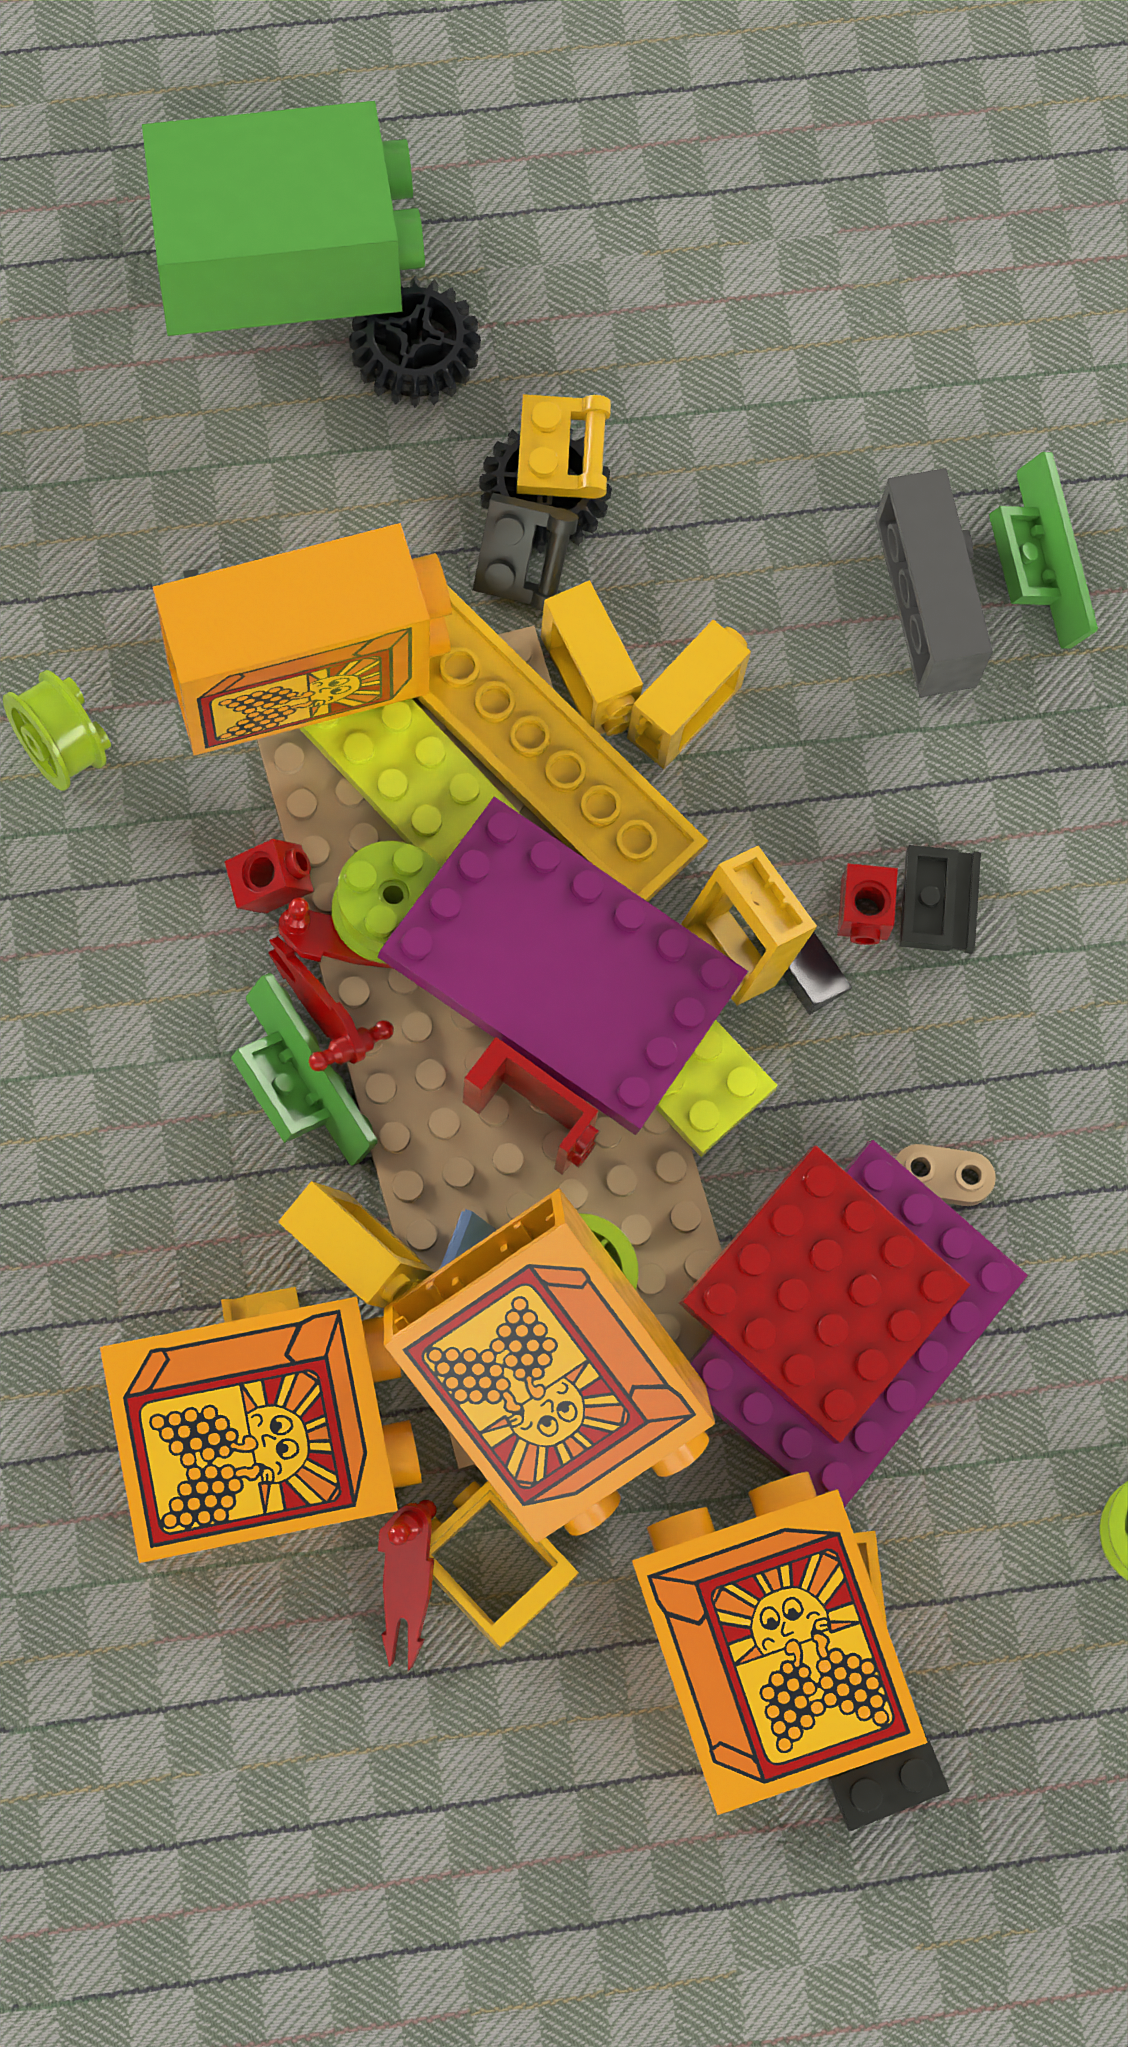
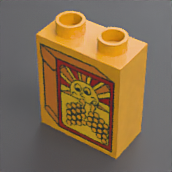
(302, 636)
(550, 1370)
(256, 1428)
(776, 1644)

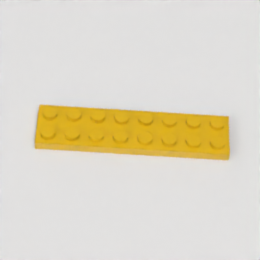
(555, 759)

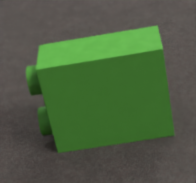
(279, 217)

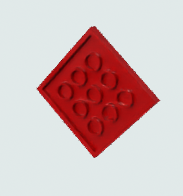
(825, 1294)

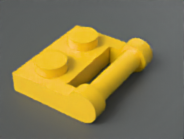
(546, 446)

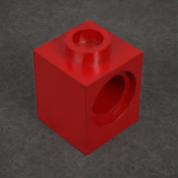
(252, 876)
(874, 884)

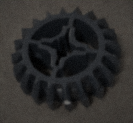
(448, 357)
(502, 481)

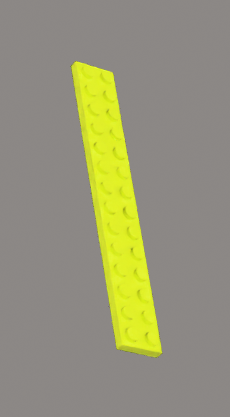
(432, 801)

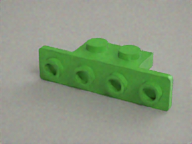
(1042, 553)
(285, 1084)

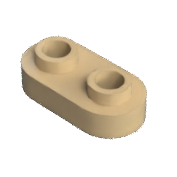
(945, 1172)

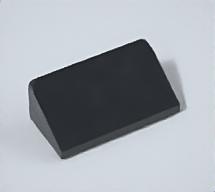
(815, 976)

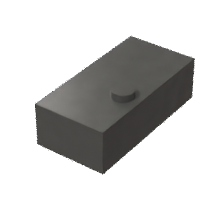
(933, 582)

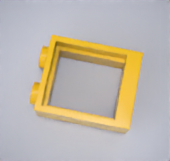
(590, 658)
(689, 693)
(768, 909)
(354, 1244)
(562, 1573)

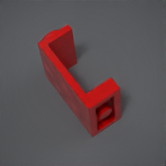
(505, 1065)

